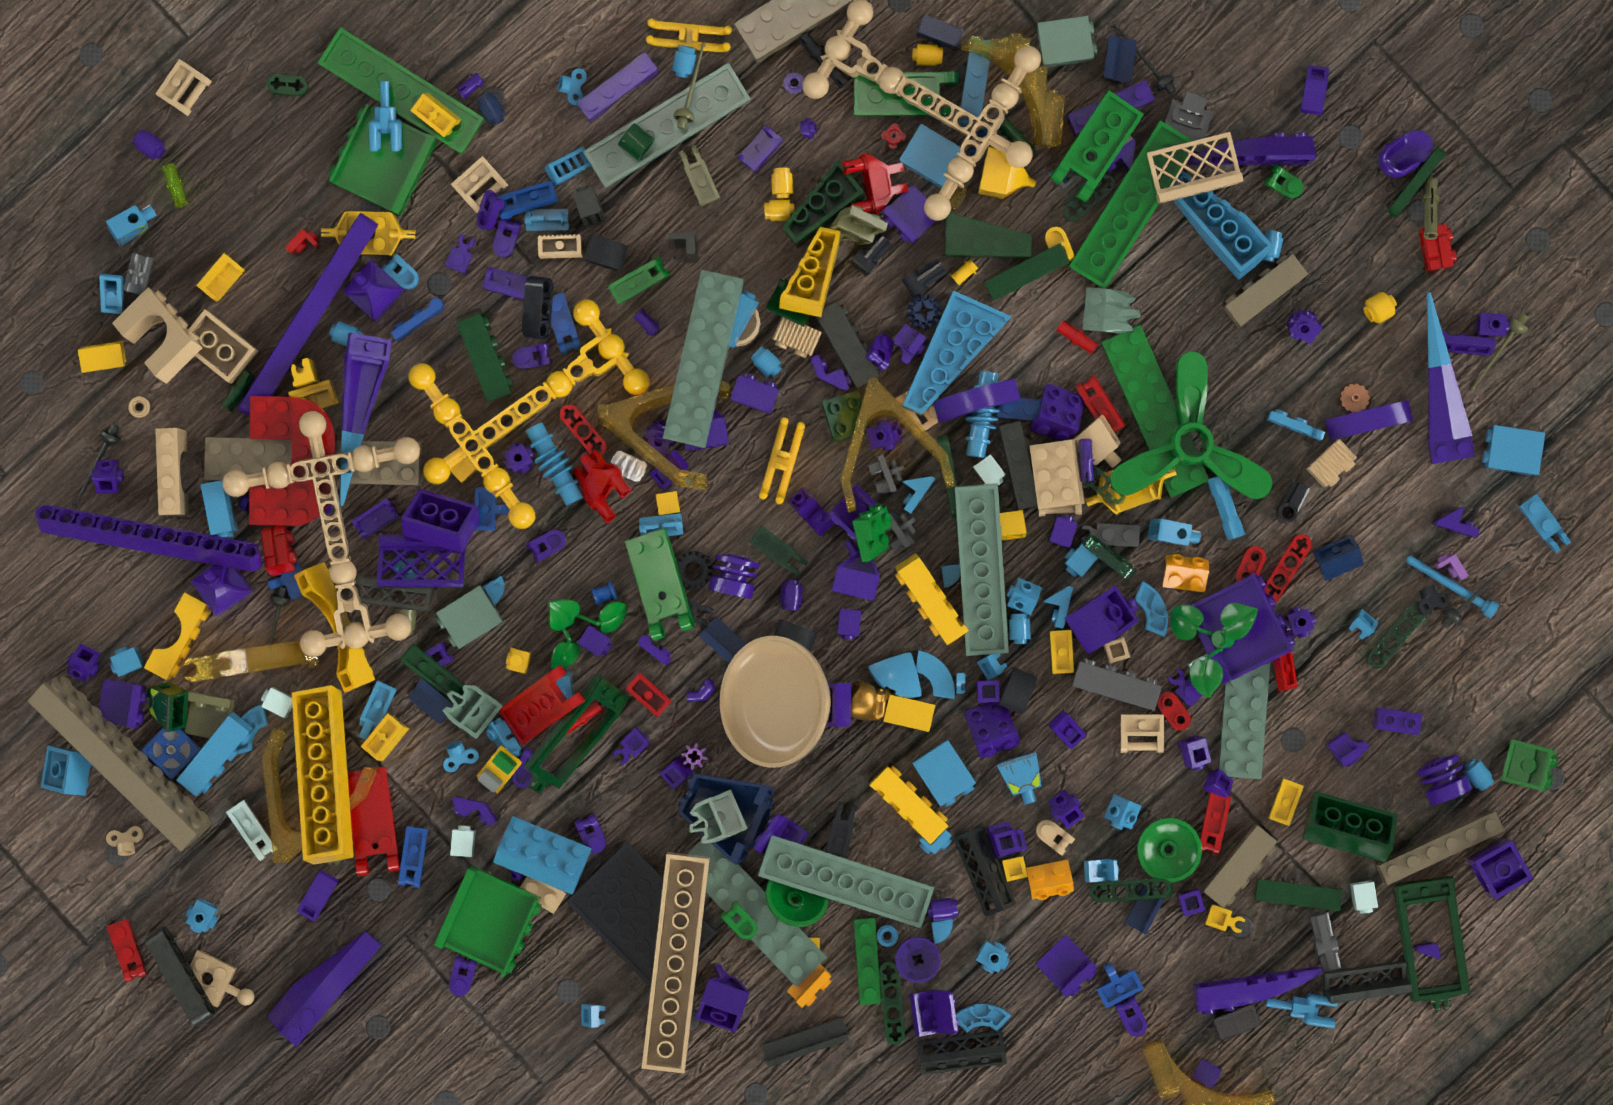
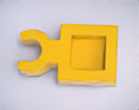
(1221, 918)

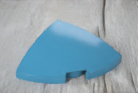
(898, 674)

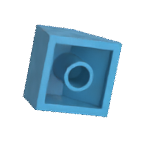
(65, 771)

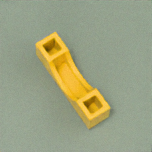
(191, 612)

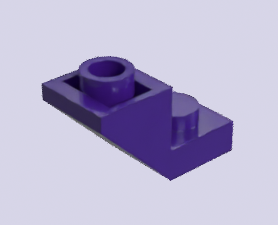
(1314, 90)
(837, 379)
(811, 511)
(465, 806)
(317, 895)

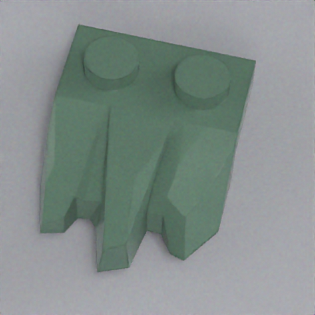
(1108, 311)
(472, 709)
(718, 818)

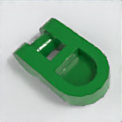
(1291, 186)
(746, 927)

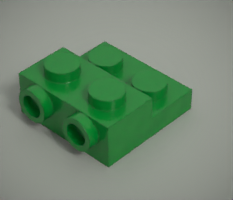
(870, 531)
(1529, 765)

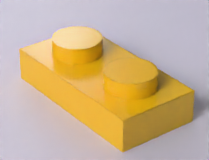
(1061, 651)
(1286, 802)

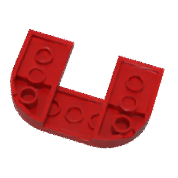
(279, 420)

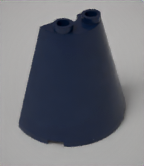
(751, 799)

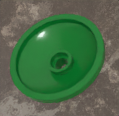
(1183, 857)
(804, 913)

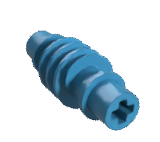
(981, 421)
(554, 464)

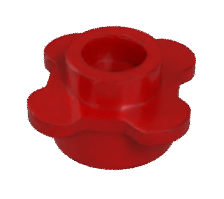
(893, 142)

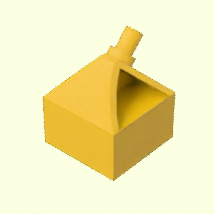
(1000, 178)

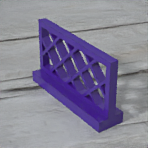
(404, 545)

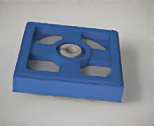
(171, 751)

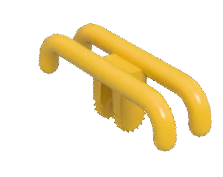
(688, 35)
(782, 460)

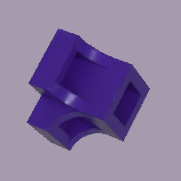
(910, 343)
(1346, 750)
(1005, 840)

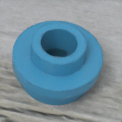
(887, 928)

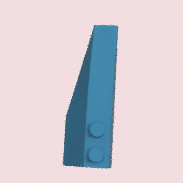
(1224, 230)

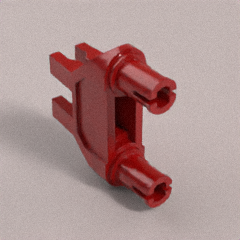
(876, 181)
(598, 481)

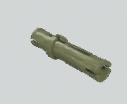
(1430, 200)

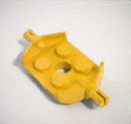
(386, 235)
(1144, 496)

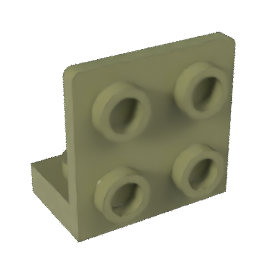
(207, 713)

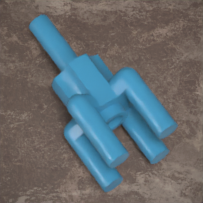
(385, 122)
(1306, 1009)

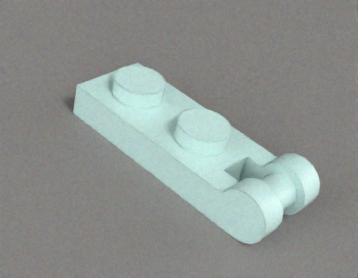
(250, 829)

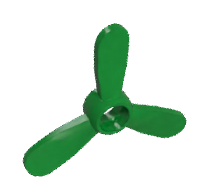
(1228, 466)

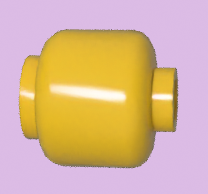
(1380, 307)

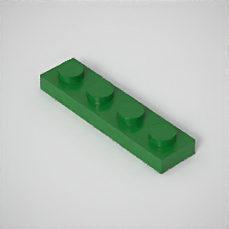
(867, 961)

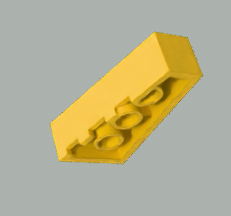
(811, 281)
(930, 598)
(909, 804)

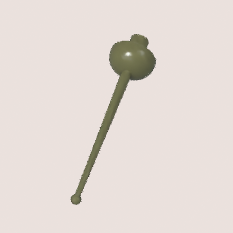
(684, 115)
(1516, 326)

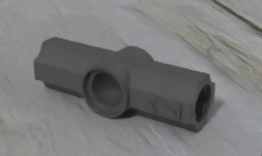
(1325, 942)

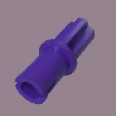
(1086, 459)

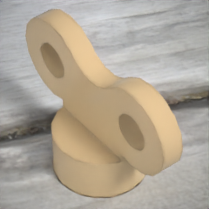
(125, 841)

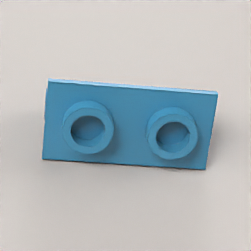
(547, 220)
(671, 522)
(498, 734)

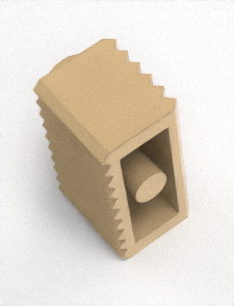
(560, 246)
(797, 337)
(1332, 463)

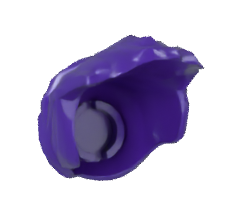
(1405, 153)

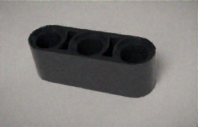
(537, 307)

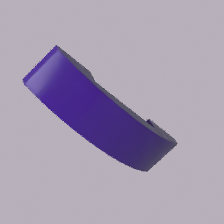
(976, 399)
(1368, 420)

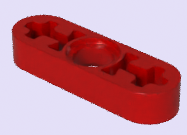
(577, 415)

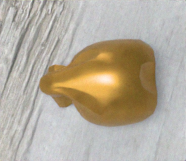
(868, 702)

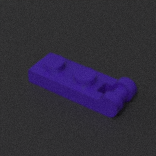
(1469, 345)

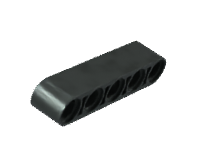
(180, 976)

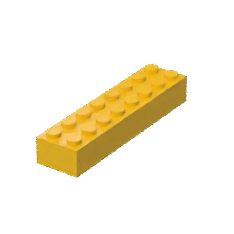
(322, 775)

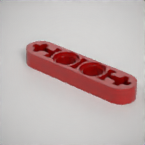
(1288, 573)

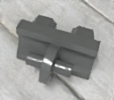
(138, 274)
(880, 465)
(900, 528)

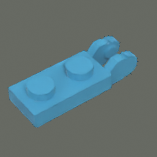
(1543, 521)

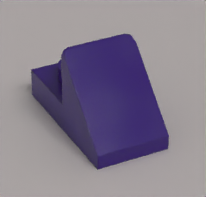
(1125, 156)
(677, 461)
(1452, 522)
(1067, 729)

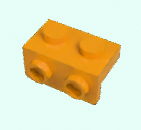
(1186, 573)
(1050, 880)
(806, 990)

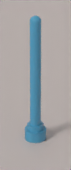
(1487, 607)

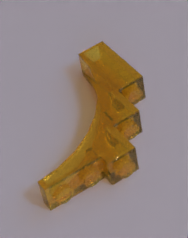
(1044, 105)
(1171, 1079)

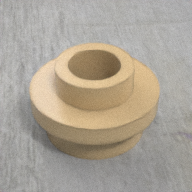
(133, 403)

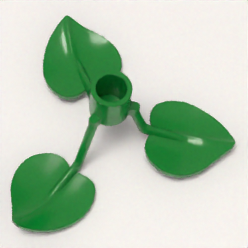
(563, 614)
(1185, 623)

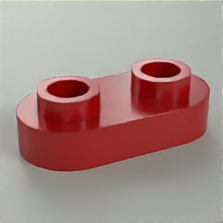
(1250, 566)
(1173, 711)

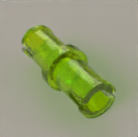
(174, 185)

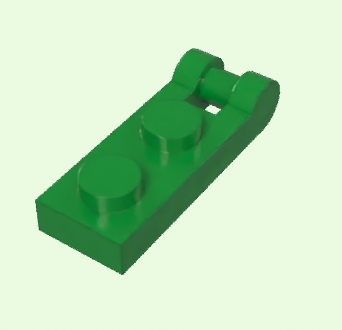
(638, 281)

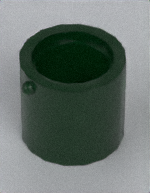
(636, 141)

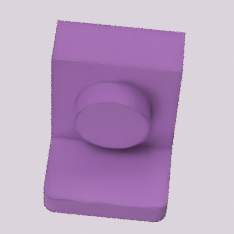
(1455, 567)

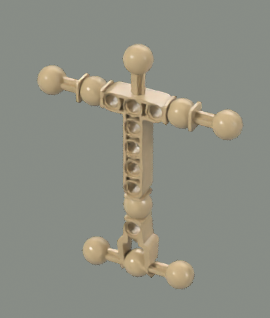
(893, 81)
(342, 570)

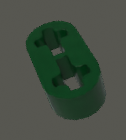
(287, 90)

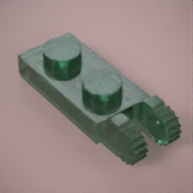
(776, 549)

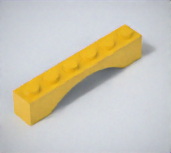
(318, 587)

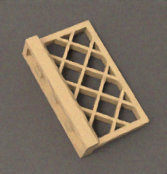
(1198, 186)

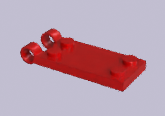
(538, 707)
(373, 823)

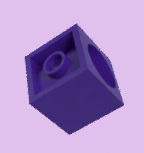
(1101, 619)
(1499, 868)

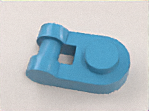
(407, 277)

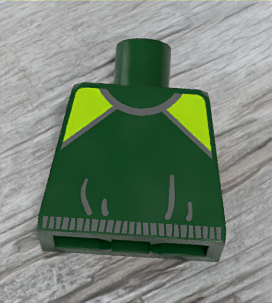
(168, 705)

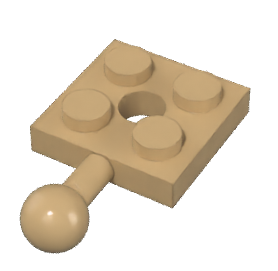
(222, 976)

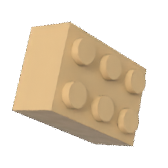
(222, 347)
(1057, 474)

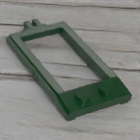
(605, 694)
(1422, 892)

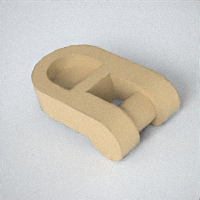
(1048, 830)

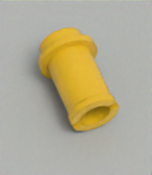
(964, 272)

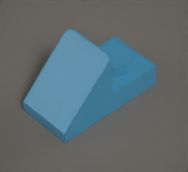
(111, 293)
(920, 487)
(1062, 600)

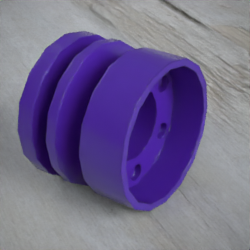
(734, 576)
(1443, 779)
(919, 972)

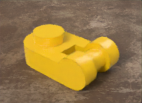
(1057, 235)

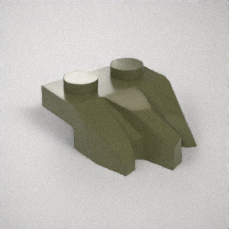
(858, 225)

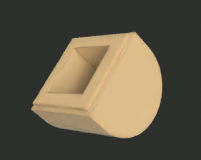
(1116, 650)

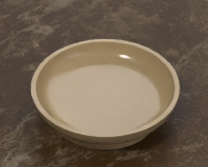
(774, 701)

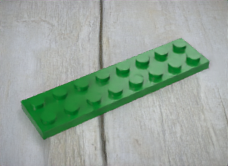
(366, 67)
(1128, 209)
(1151, 403)

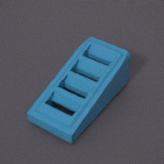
(549, 169)

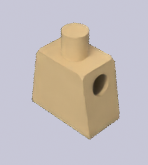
(1103, 441)

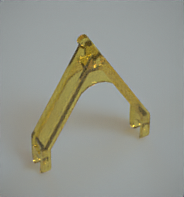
(878, 403)
(620, 419)
(248, 661)
(286, 841)

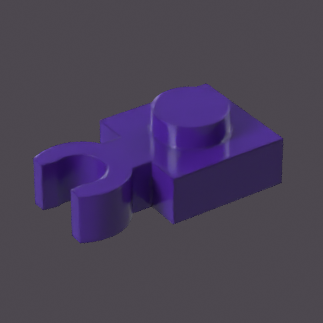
(459, 257)
(1185, 690)
(633, 744)

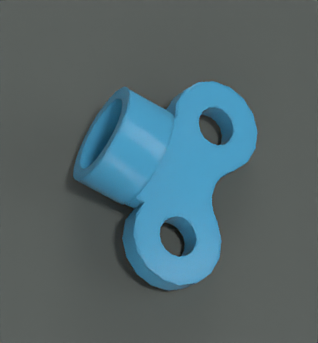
(572, 85)
(458, 756)

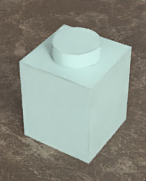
(989, 471)
(277, 702)
(463, 841)
(1364, 896)

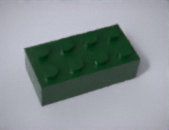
(1350, 826)

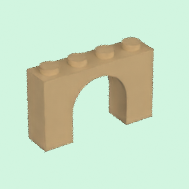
(179, 343)
(169, 446)

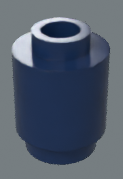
(491, 109)

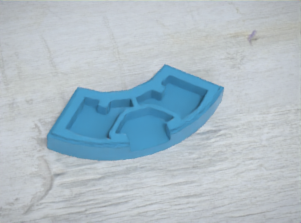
(1154, 609)
(937, 674)
(257, 719)
(982, 1015)

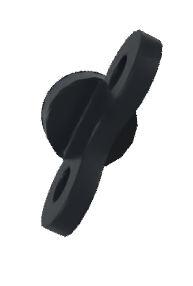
(1431, 600)

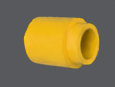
(927, 55)
(782, 183)
(779, 210)

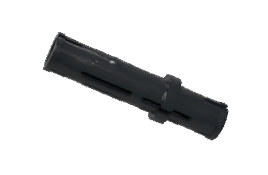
(815, 52)

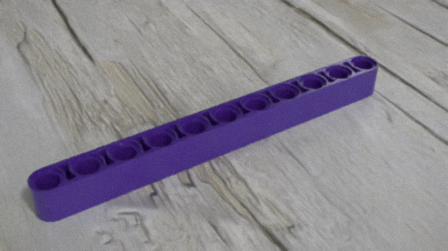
(311, 310)
(148, 538)

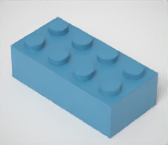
(542, 855)

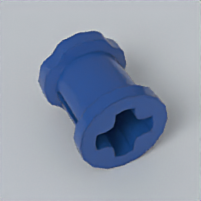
(604, 593)

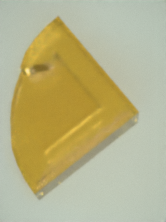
(958, 197)

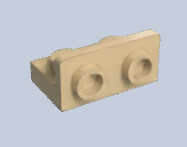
(550, 896)

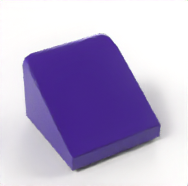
(676, 772)
(1218, 783)
(1428, 948)
(1206, 1073)

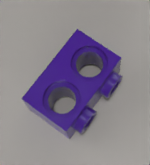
(1397, 721)

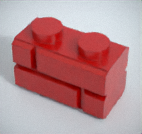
(1438, 252)
(278, 550)
(648, 694)

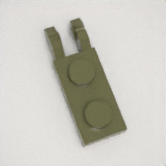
(700, 178)

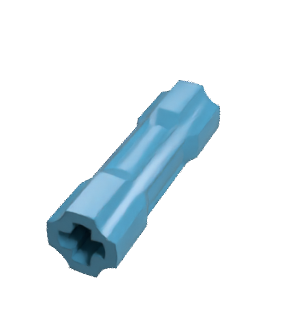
(1230, 520)

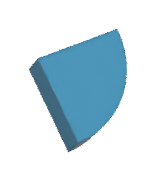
(950, 574)
(495, 589)
(960, 683)
(941, 929)

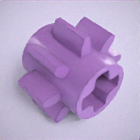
(689, 759)

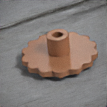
(1354, 398)

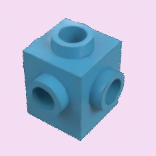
(1023, 596)
(1122, 812)
(208, 912)
(989, 949)

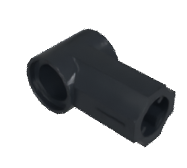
(867, 258)
(921, 280)
(1292, 501)

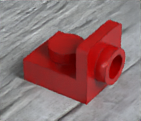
(298, 243)

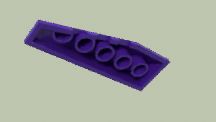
(1265, 151)
(319, 989)
(1248, 989)

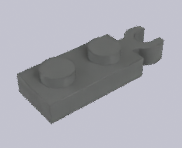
(1116, 534)

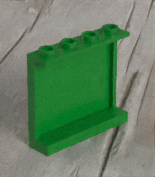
(382, 175)
(489, 920)

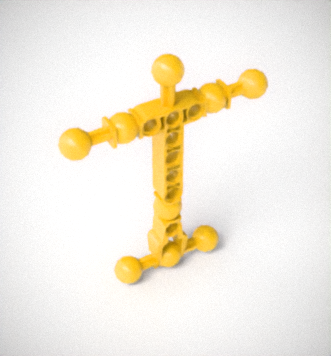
(556, 386)

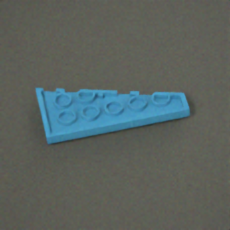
(957, 340)

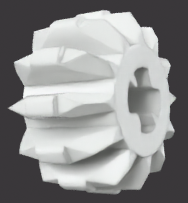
(629, 465)

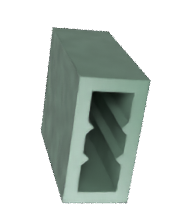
(1066, 41)
(469, 617)

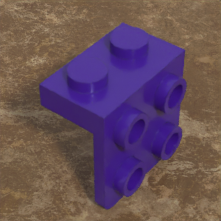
(908, 215)
(1058, 413)
(843, 518)
(123, 703)
(991, 728)
(781, 827)
(1067, 966)
(934, 1012)

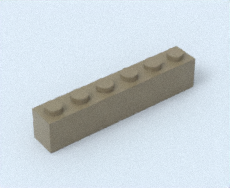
(1439, 847)

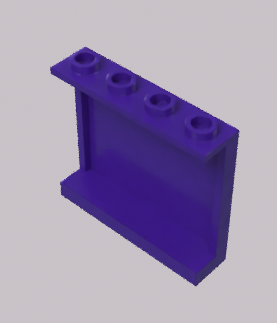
(1262, 643)

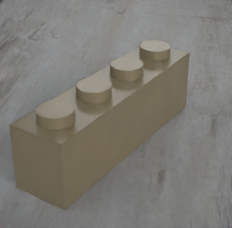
(1265, 291)
(1239, 866)

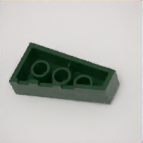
(823, 205)
(980, 239)
(483, 354)

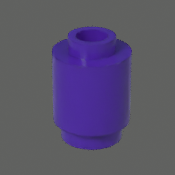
(149, 144)
(791, 595)
(942, 909)

